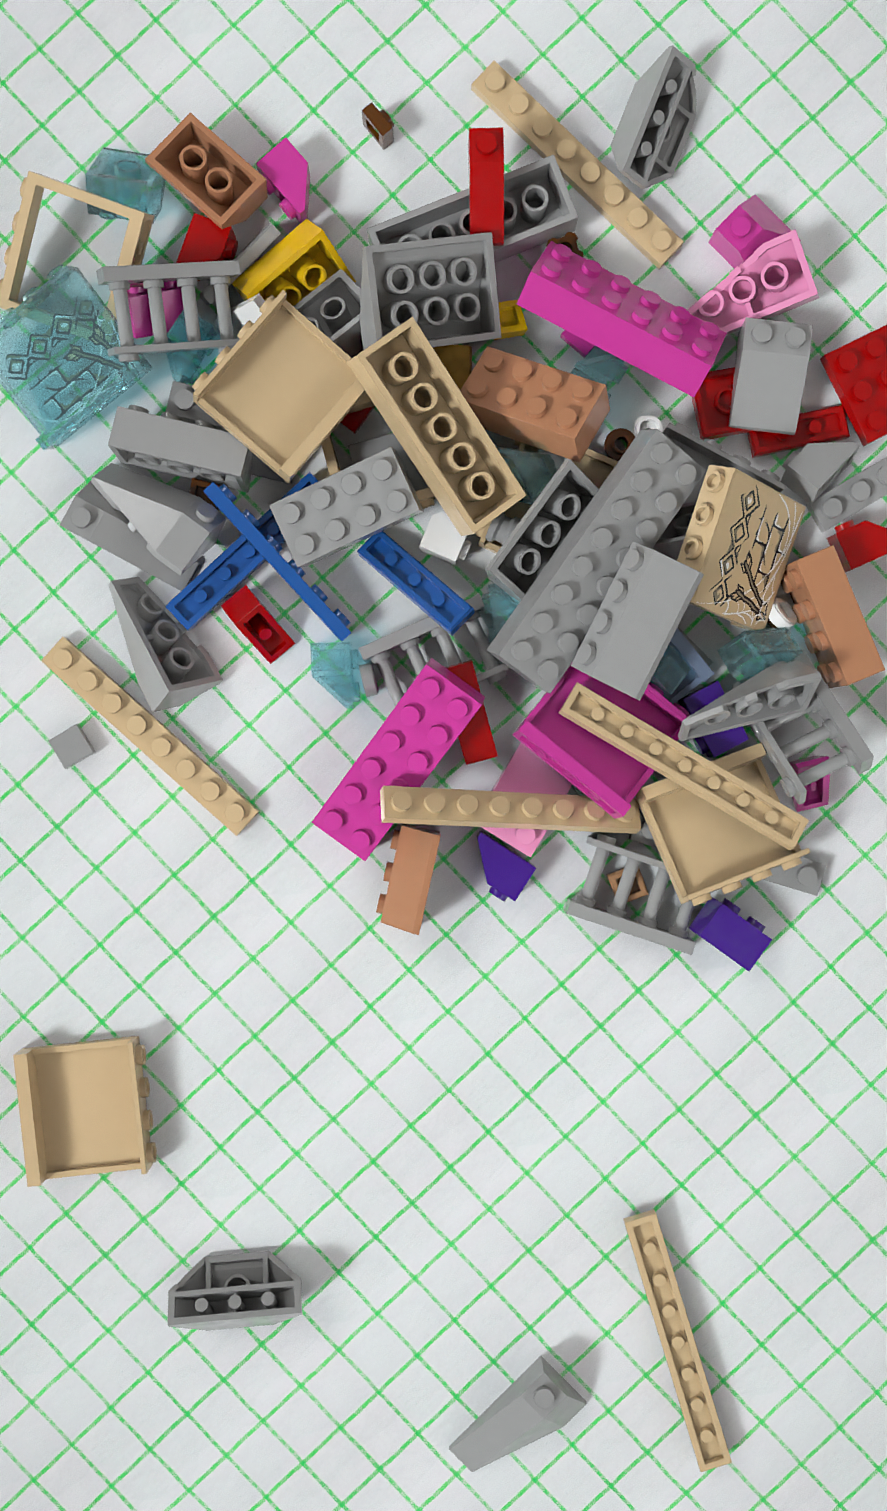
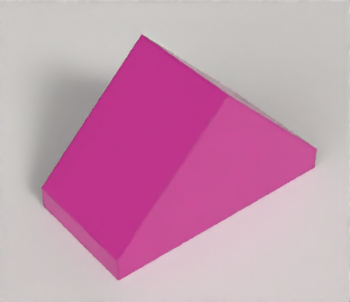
(817, 791)

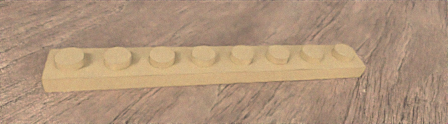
(576, 164)
(150, 735)
(684, 766)
(502, 810)
(677, 1340)

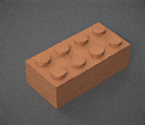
(536, 403)
(831, 618)

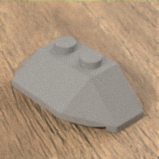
(657, 120)
(235, 1293)

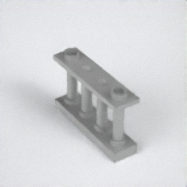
(153, 280)
(409, 640)
(835, 726)
(615, 915)

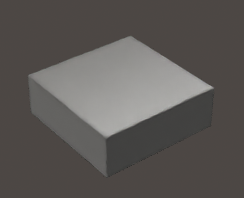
(71, 746)

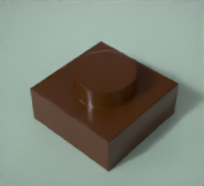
(378, 125)

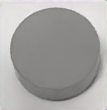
(369, 679)

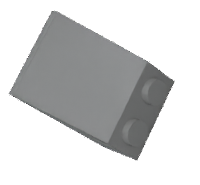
(770, 375)

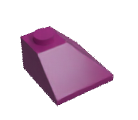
(746, 231)

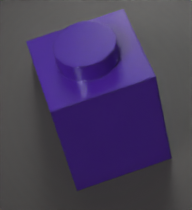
(503, 869)

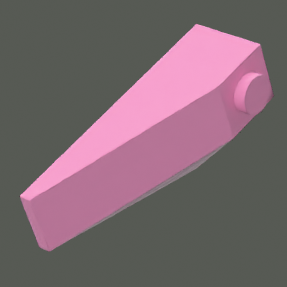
(760, 288)

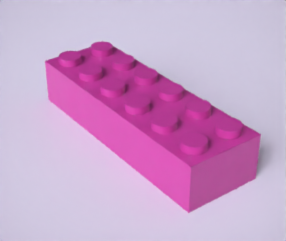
(621, 318)
(399, 755)

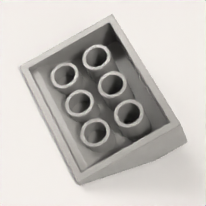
(439, 282)

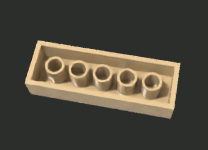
(437, 427)

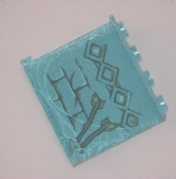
(58, 356)

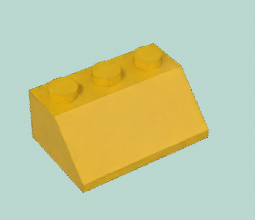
(293, 265)

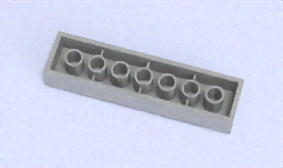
(565, 597)

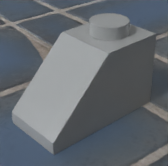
(817, 467)

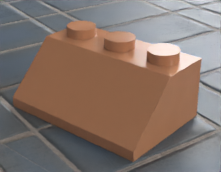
(209, 173)
(408, 877)

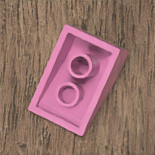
(527, 774)

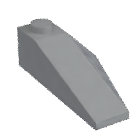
(170, 520)
(108, 528)
(162, 655)
(767, 695)
(522, 1414)

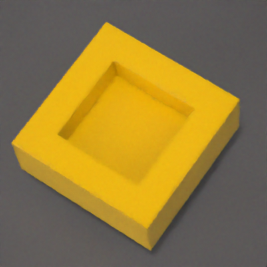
(511, 319)

